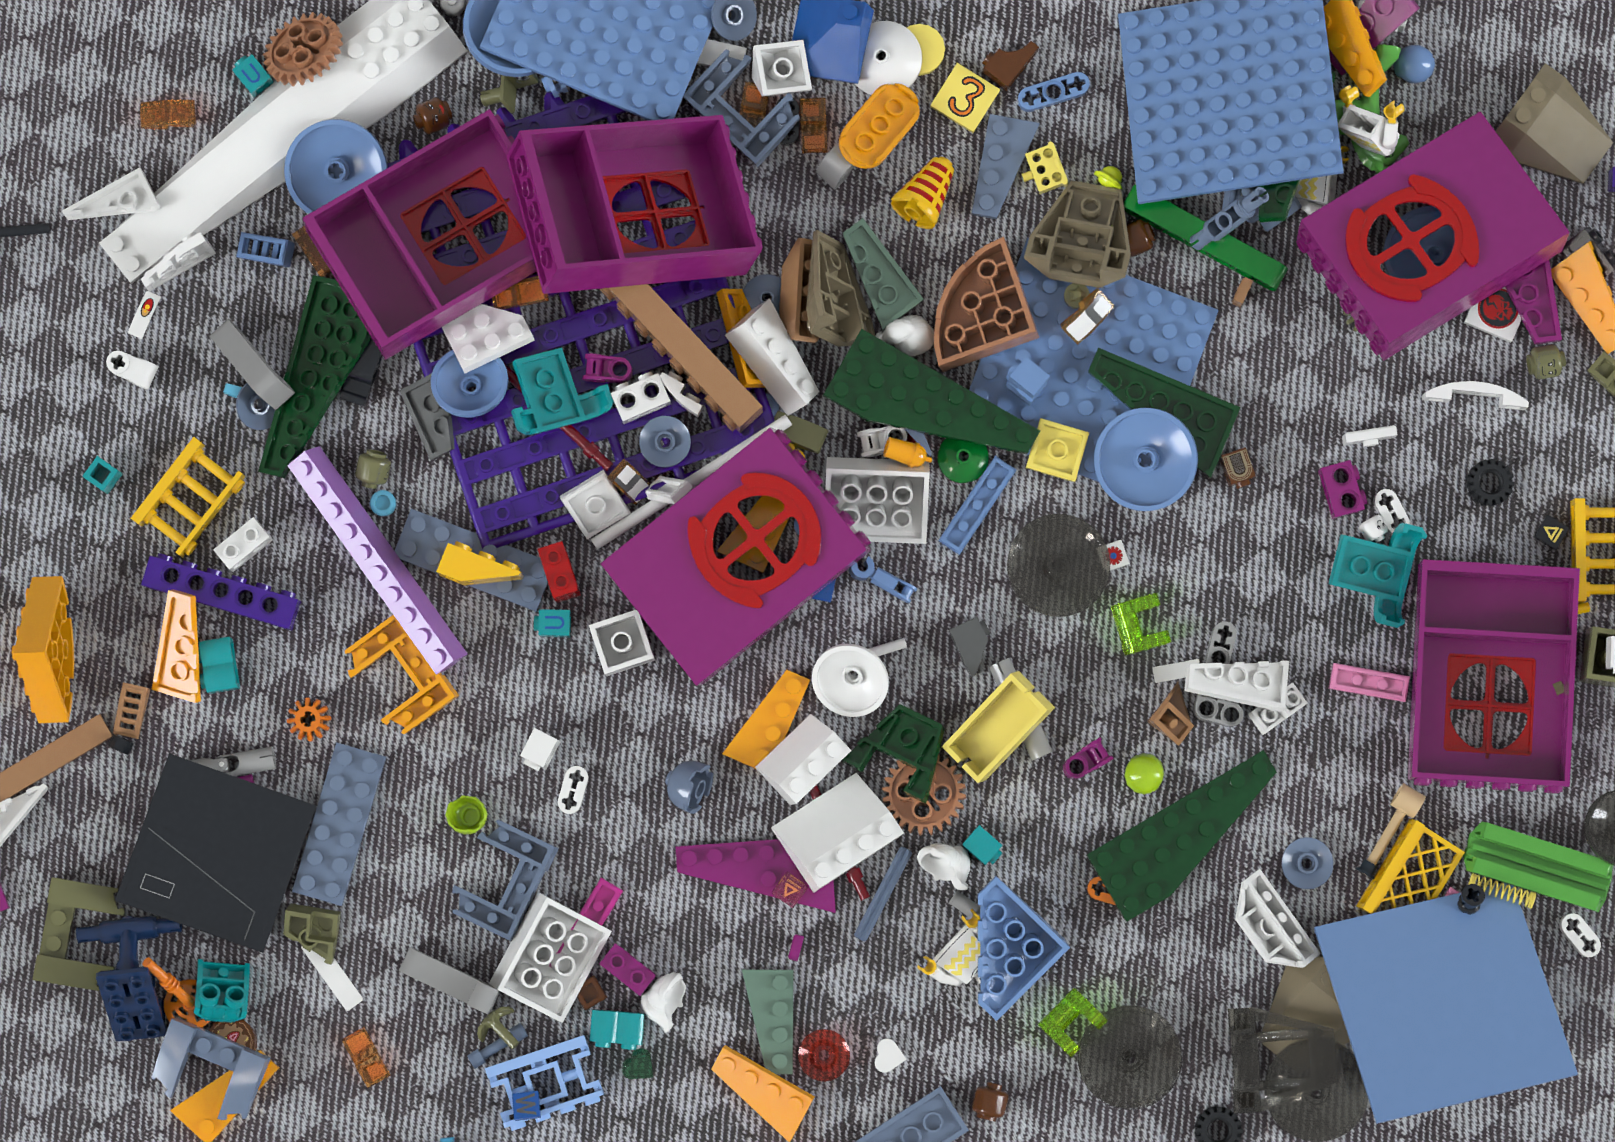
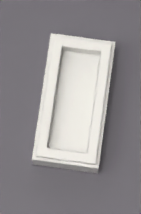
(670, 492)

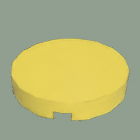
(931, 47)

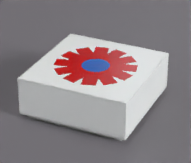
(1117, 555)

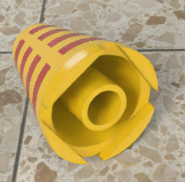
(925, 193)

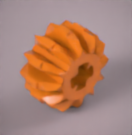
(303, 713)

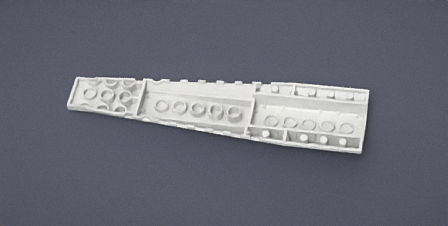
(383, 61)

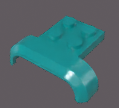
(552, 395)
(1378, 570)

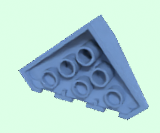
(1014, 947)

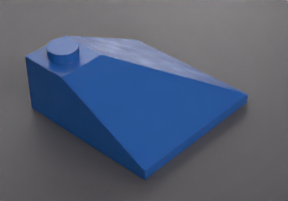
(834, 37)

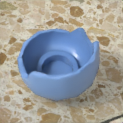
(1414, 64)

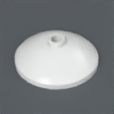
(902, 57)
(848, 693)

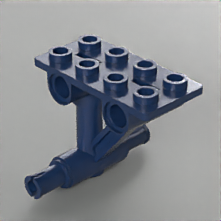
(130, 989)

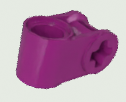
(605, 369)
(1088, 758)

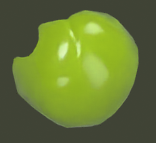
(1144, 773)
(466, 815)

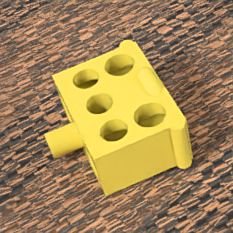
(1053, 168)

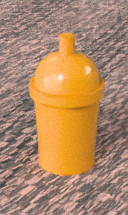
(906, 452)

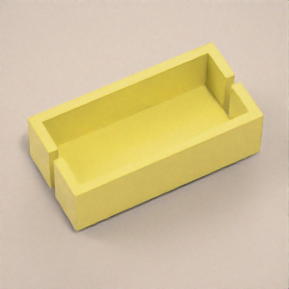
(998, 726)

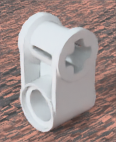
(135, 370)
(878, 437)

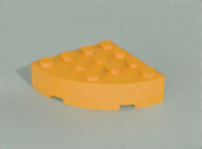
(46, 649)

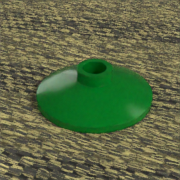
(959, 470)

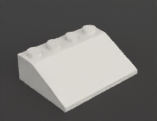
(882, 497)
(837, 831)
(525, 965)

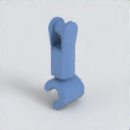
(882, 579)

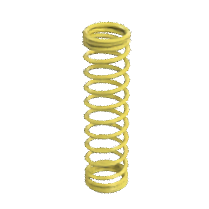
(1531, 899)

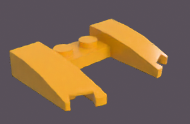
(434, 689)

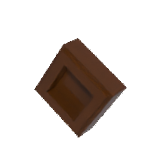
(591, 993)

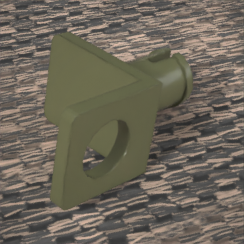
(506, 92)

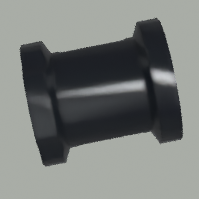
(1471, 906)

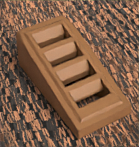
(144, 692)

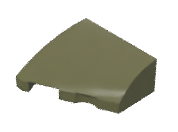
(313, 928)

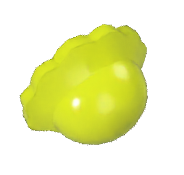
(1110, 177)

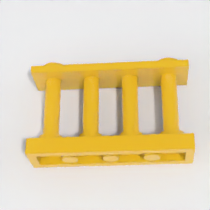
(178, 474)
(1581, 538)

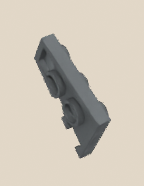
(430, 420)

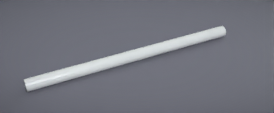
(694, 479)

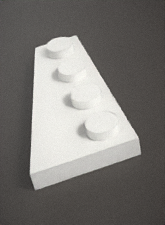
(1247, 683)

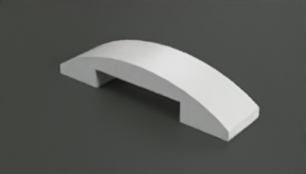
(1507, 398)

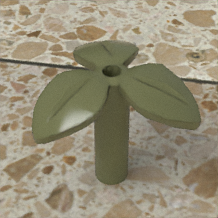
(492, 1021)

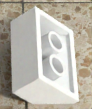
(802, 759)

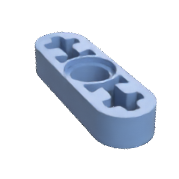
(1073, 92)

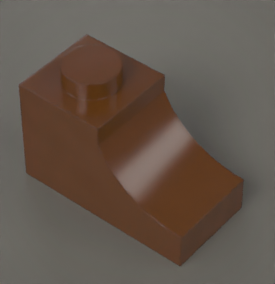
(1006, 66)

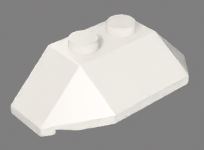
(1272, 924)

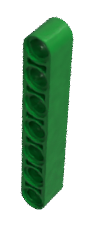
(1226, 251)

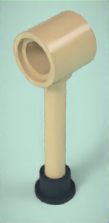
(1408, 803)

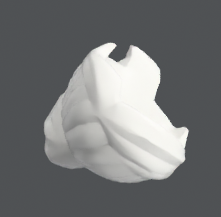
(909, 335)
(946, 863)
(663, 999)

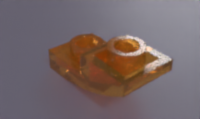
(167, 113)

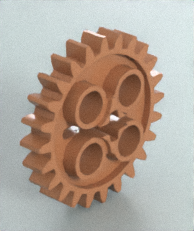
(303, 49)
(906, 807)

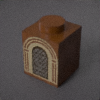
(1237, 468)

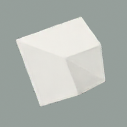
(780, 68)

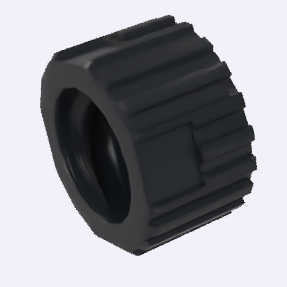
(120, 744)

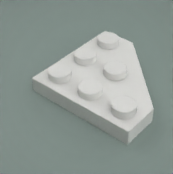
(184, 256)
(486, 335)

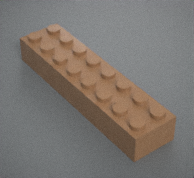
(687, 354)

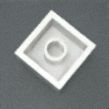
(622, 642)

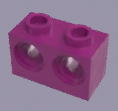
(1334, 490)
(628, 969)

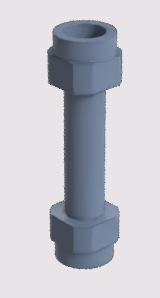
(478, 1056)

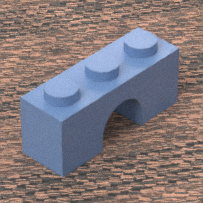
(1026, 380)

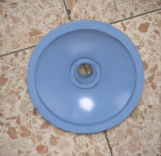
(451, 386)

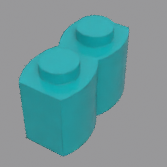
(218, 665)
(618, 1028)

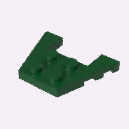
(908, 739)

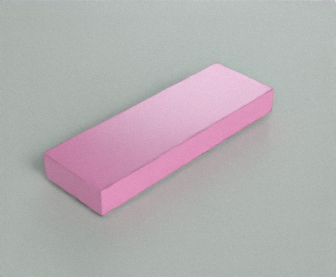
(1369, 682)

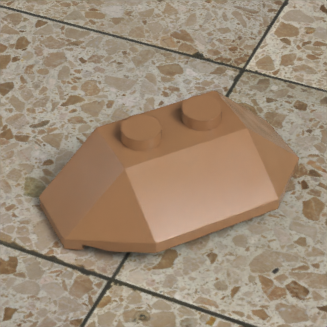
(795, 291)

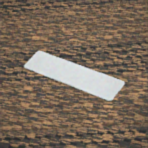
(336, 980)

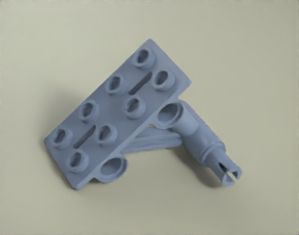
(1234, 212)

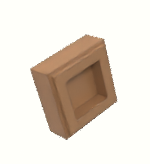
(1242, 291)

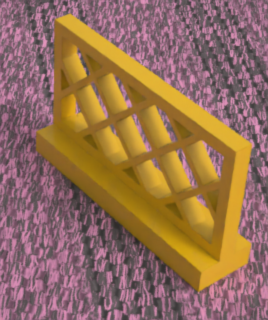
(1396, 861)

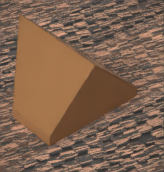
(1172, 716)

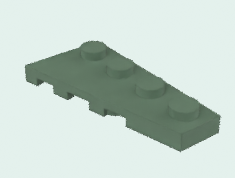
(883, 279)
(772, 1010)

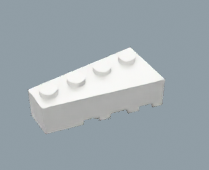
(773, 357)

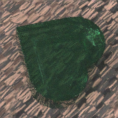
(639, 1065)

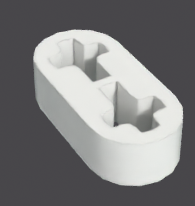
(1395, 506)
(567, 788)
(1575, 939)

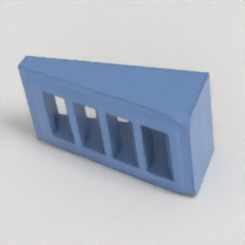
(281, 246)

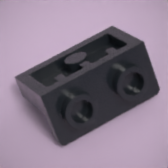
(1605, 257)

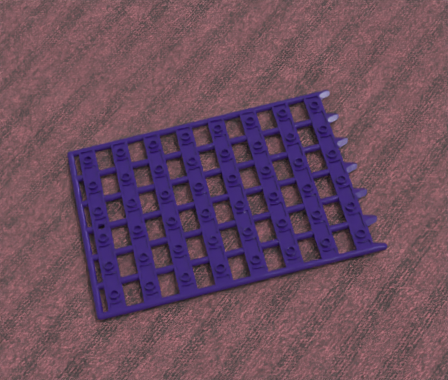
(569, 330)

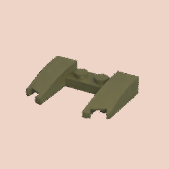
(63, 899)

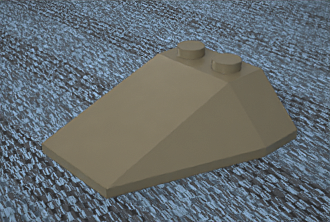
(1554, 129)
(1082, 237)
(834, 296)
(1308, 997)

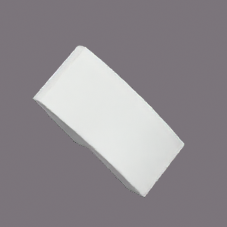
(675, 387)
(1267, 719)

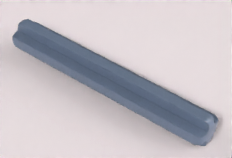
(883, 893)

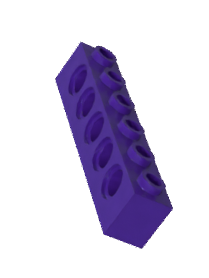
(284, 616)

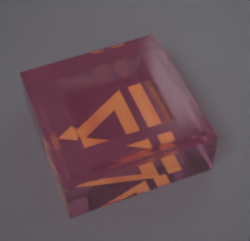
(789, 889)

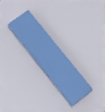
(977, 505)

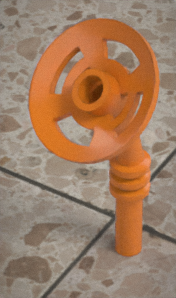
(174, 987)

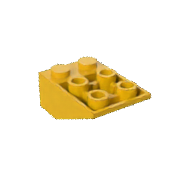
(470, 568)

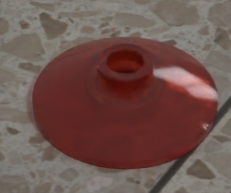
(824, 1069)

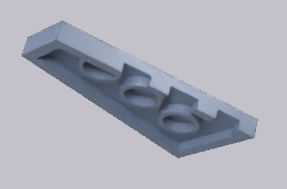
(1002, 156)

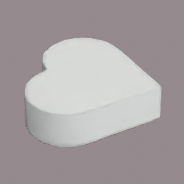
(888, 1055)

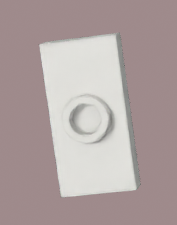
(1369, 436)

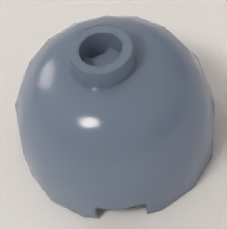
(688, 784)

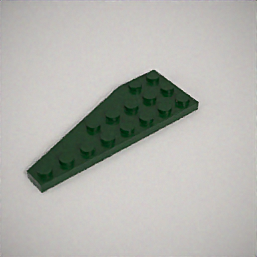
(321, 359)
(904, 393)
(1164, 849)

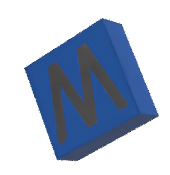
(526, 1105)

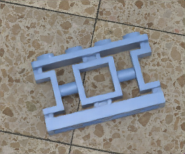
(539, 1063)

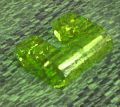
(1129, 627)
(1064, 1014)

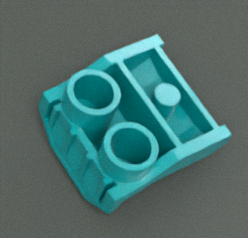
(221, 991)

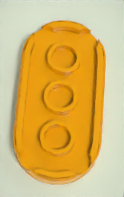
(879, 125)

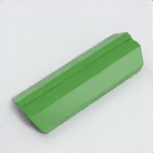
(1538, 866)

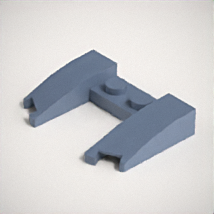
(753, 142)
(534, 858)
(246, 1064)

